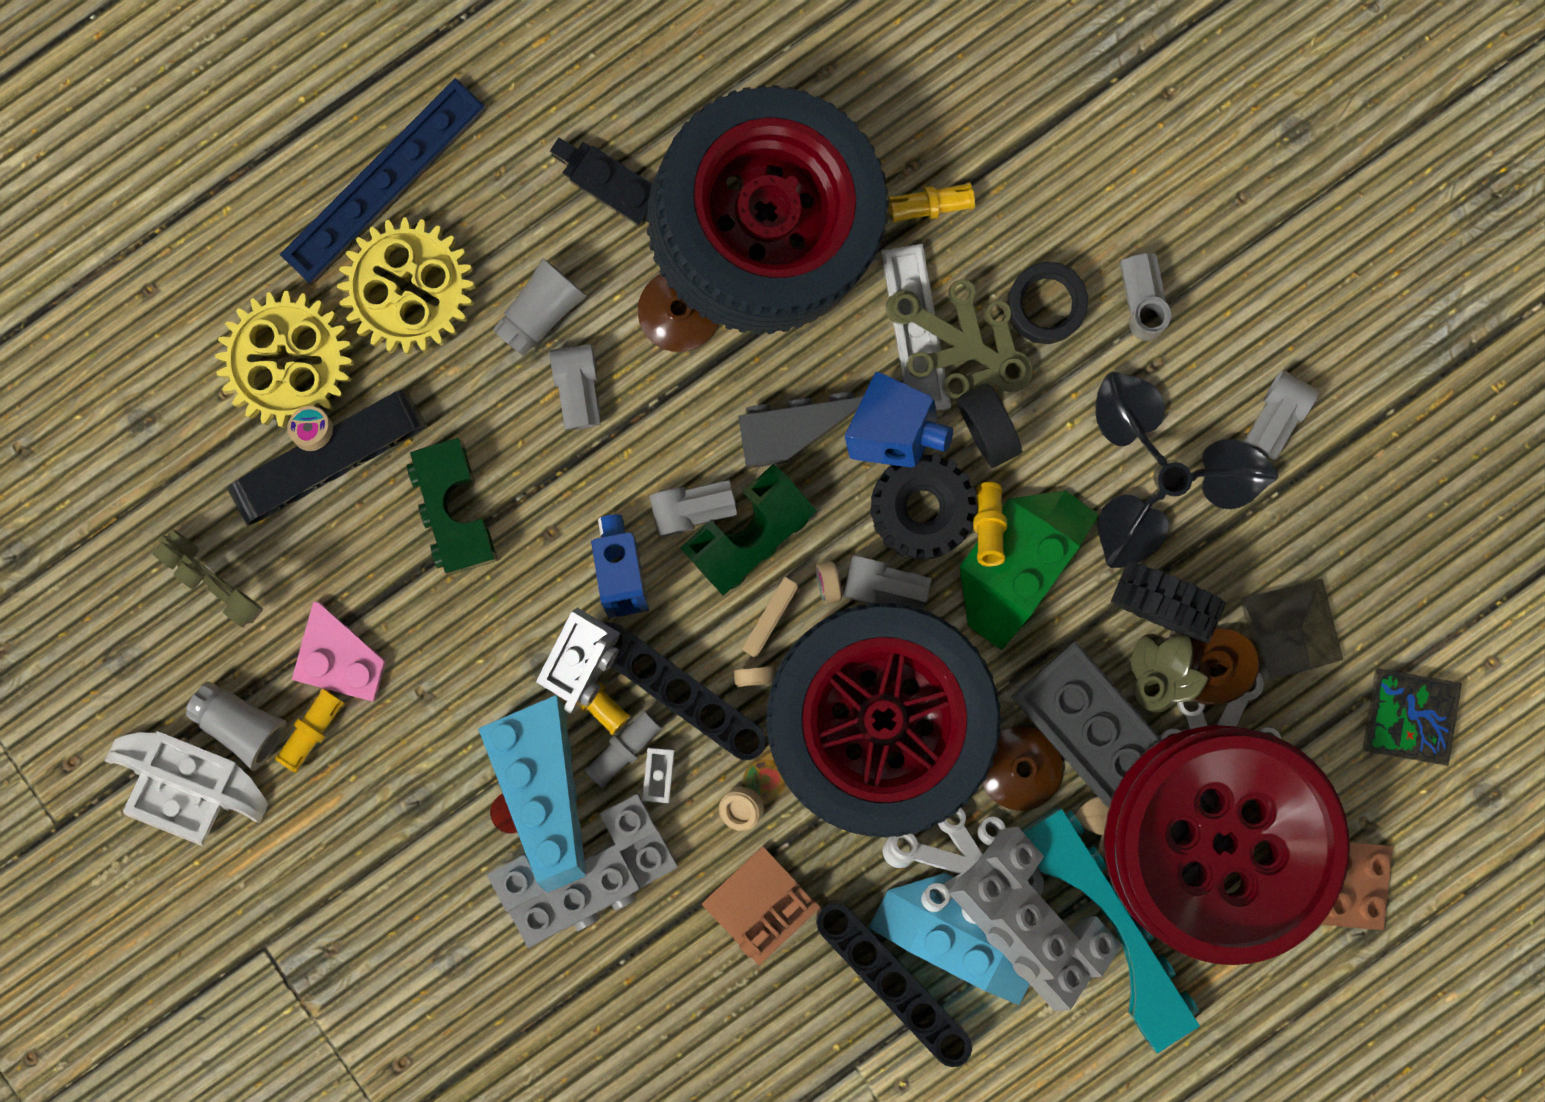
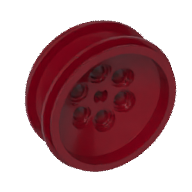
(1277, 898)

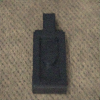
(605, 179)

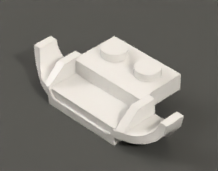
(183, 785)

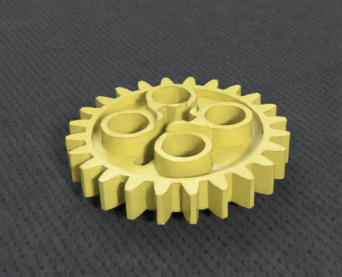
(388, 317)
(287, 322)

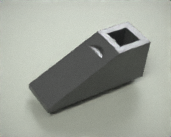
(785, 433)

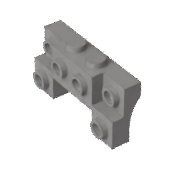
(610, 879)
(1026, 927)

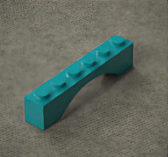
(1154, 1001)

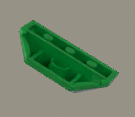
(1037, 547)

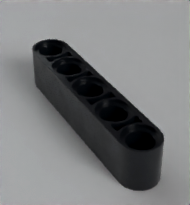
(350, 446)
(699, 698)
(902, 1002)

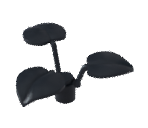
(1134, 530)

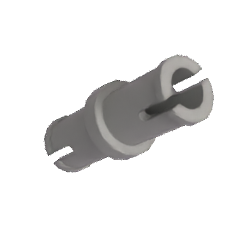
(623, 748)

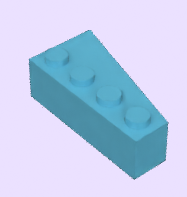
(536, 778)

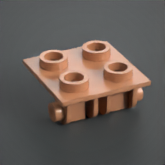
(1365, 888)
(760, 905)

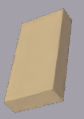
(770, 617)

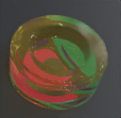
(764, 779)

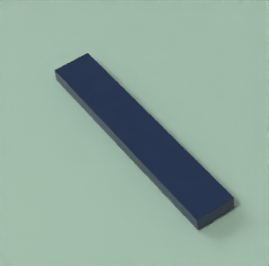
(383, 181)

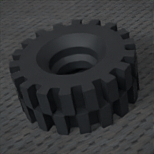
(923, 539)
(1168, 601)

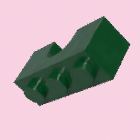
(438, 473)
(777, 513)

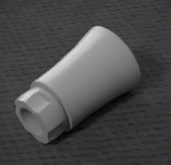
(538, 308)
(236, 724)

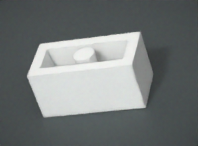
(658, 775)

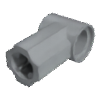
(1144, 292)
(575, 376)
(1285, 406)
(682, 509)
(876, 583)

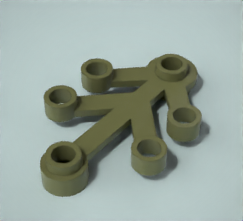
(966, 343)
(180, 551)

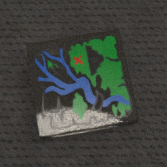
(1412, 717)

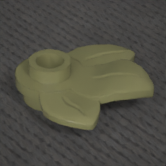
(1169, 667)

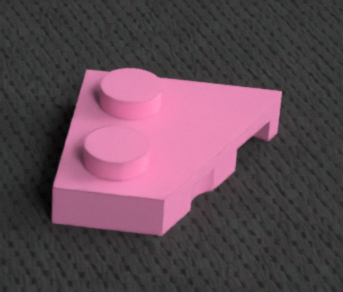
(337, 658)

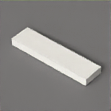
(907, 270)

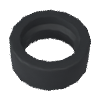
(1078, 295)
(989, 425)

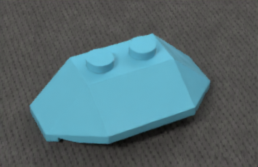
(946, 939)

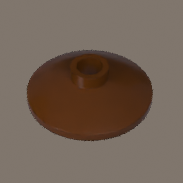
(666, 329)
(1230, 653)
(1045, 773)

